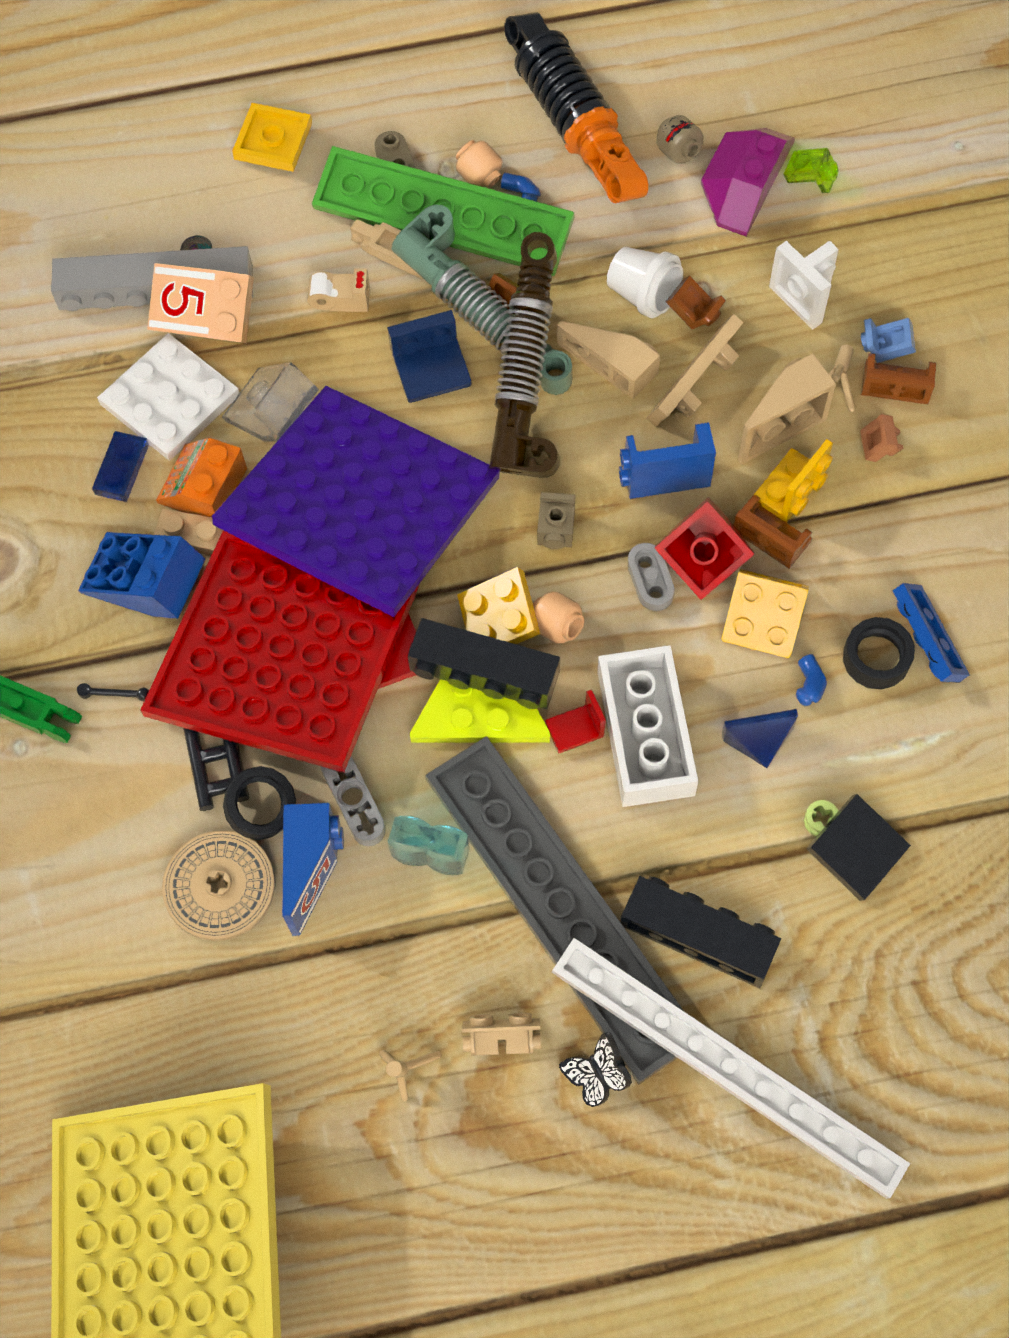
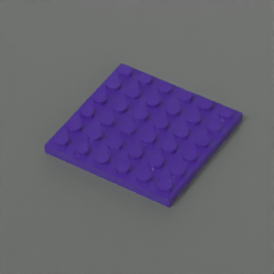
(357, 499)

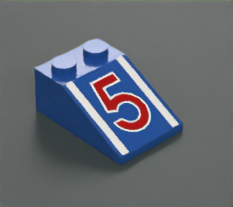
(309, 858)

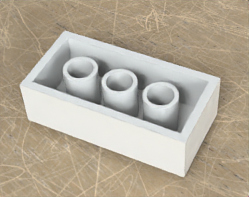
(647, 726)

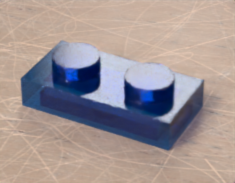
(120, 466)

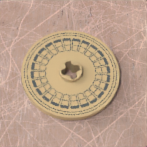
(230, 910)

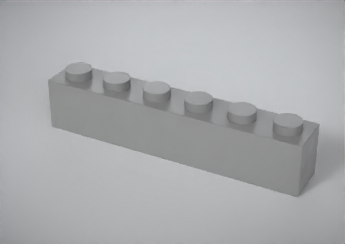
(128, 278)

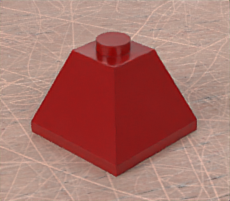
(704, 548)

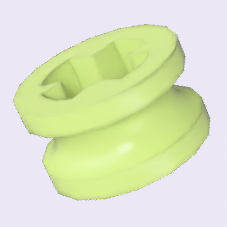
(825, 808)

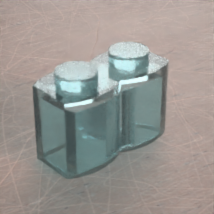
(419, 844)

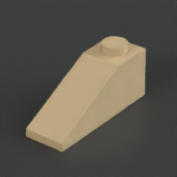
(613, 355)

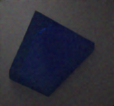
(760, 735)

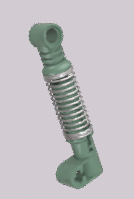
(453, 282)

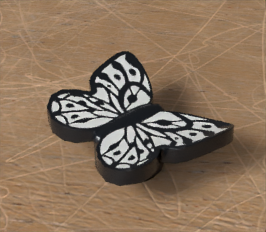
(598, 1072)

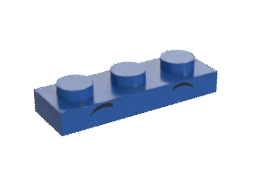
(930, 633)

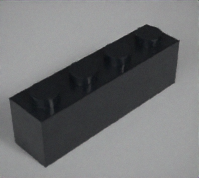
(484, 664)
(700, 931)

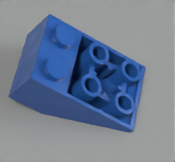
(143, 573)

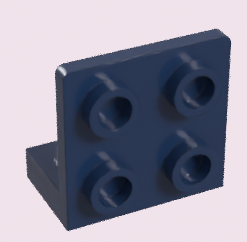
(428, 356)

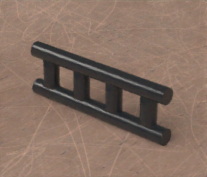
(198, 759)

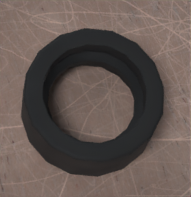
(889, 630)
(253, 775)

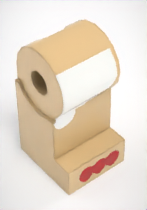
(339, 291)

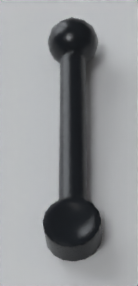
(85, 691)

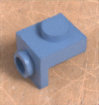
(888, 340)

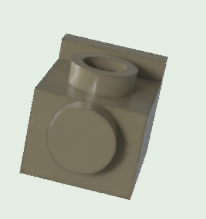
(556, 520)

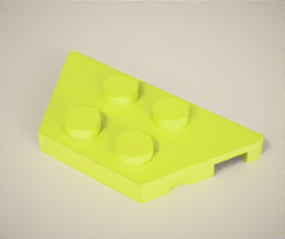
(470, 715)

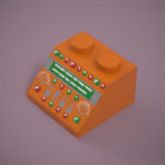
(203, 477)

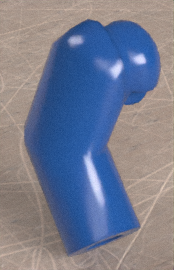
(520, 184)
(815, 681)

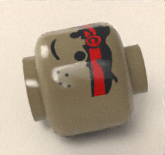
(679, 139)

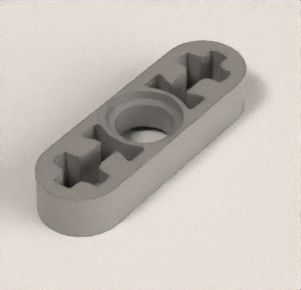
(354, 823)

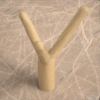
(840, 371)
(400, 1069)

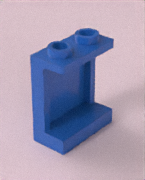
(669, 467)

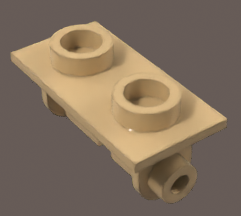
(515, 1030)

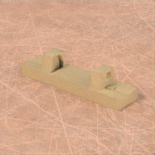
(679, 394)

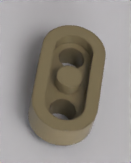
(395, 152)

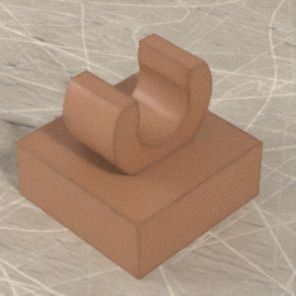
(880, 438)

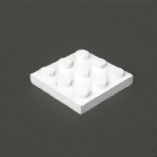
(168, 396)

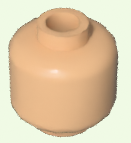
(479, 164)
(558, 617)

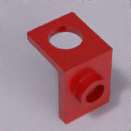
(577, 725)

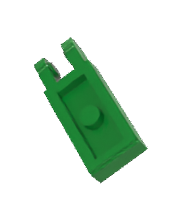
(34, 710)

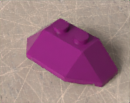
(743, 175)

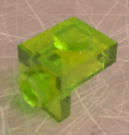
(812, 166)

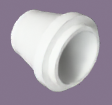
(645, 278)

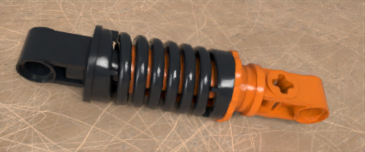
(574, 105)

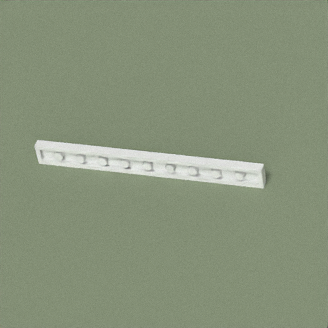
(731, 1068)

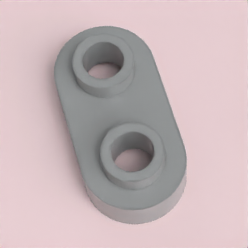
(650, 579)

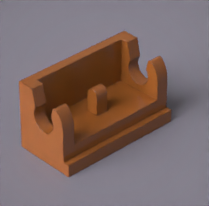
(898, 381)
(771, 533)

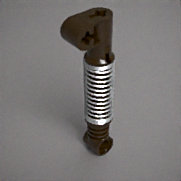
(521, 365)

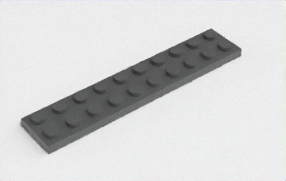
(545, 884)

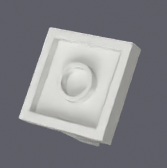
(804, 281)

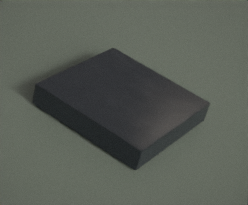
(858, 847)

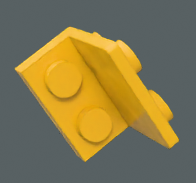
(793, 480)
(765, 613)

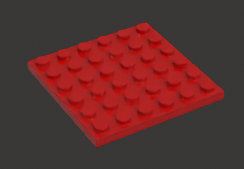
(274, 658)

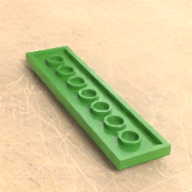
(395, 194)

